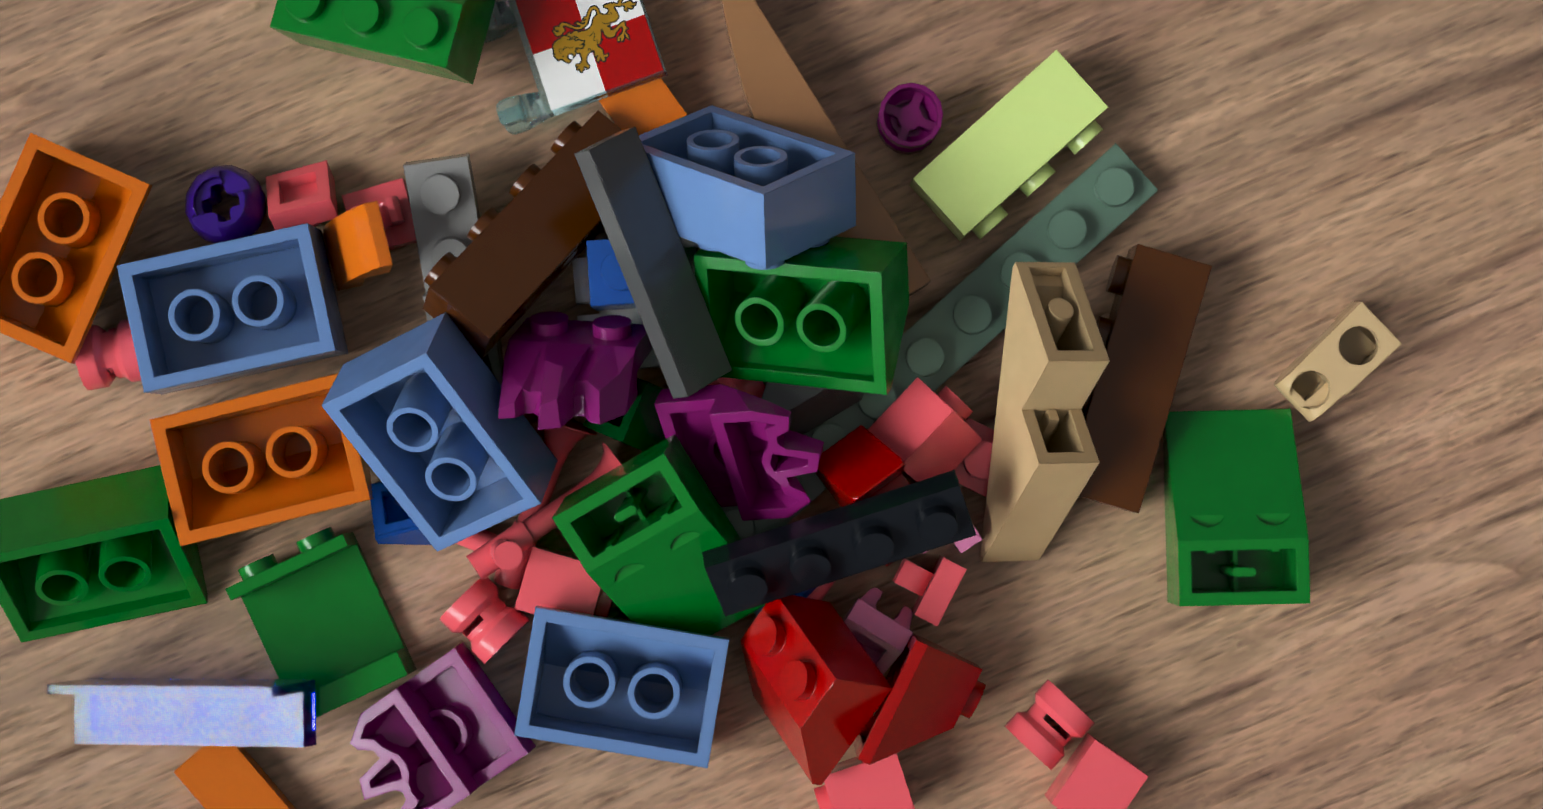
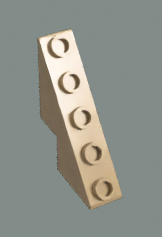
(1040, 433)

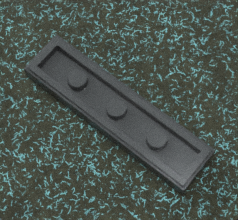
(653, 262)

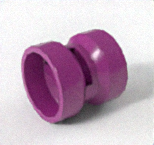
(913, 108)

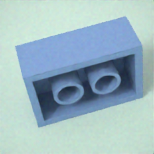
(751, 186)
(232, 309)
(433, 436)

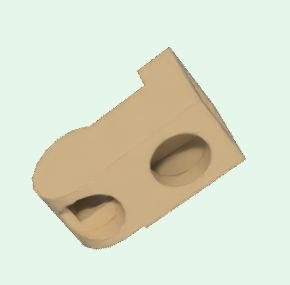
(1336, 361)

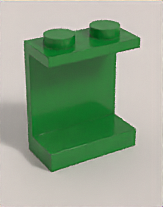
(325, 619)

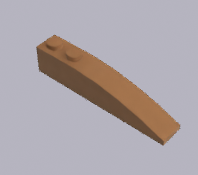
(782, 98)

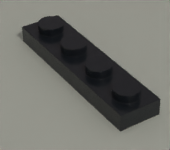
(839, 543)

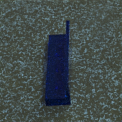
(192, 711)

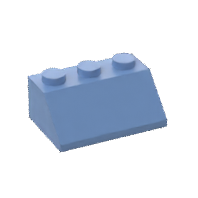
(621, 686)

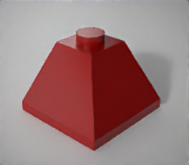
(925, 700)

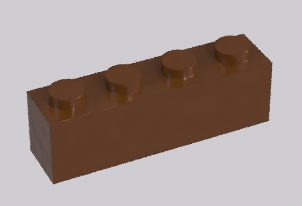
(523, 246)
(1146, 349)

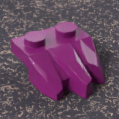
(572, 368)
(742, 449)
(439, 735)

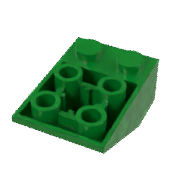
(1234, 509)
(645, 539)

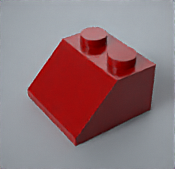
(811, 680)

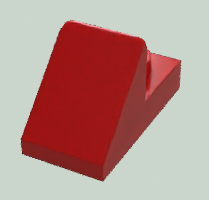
(860, 468)

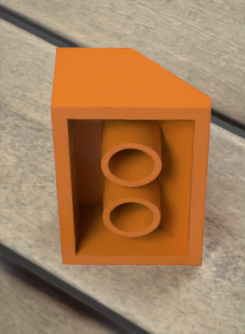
(61, 244)
(257, 462)

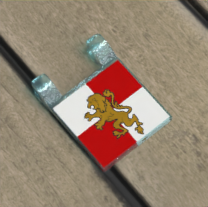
(575, 54)

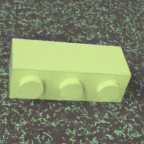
(1010, 148)

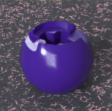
(206, 192)

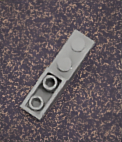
(442, 214)

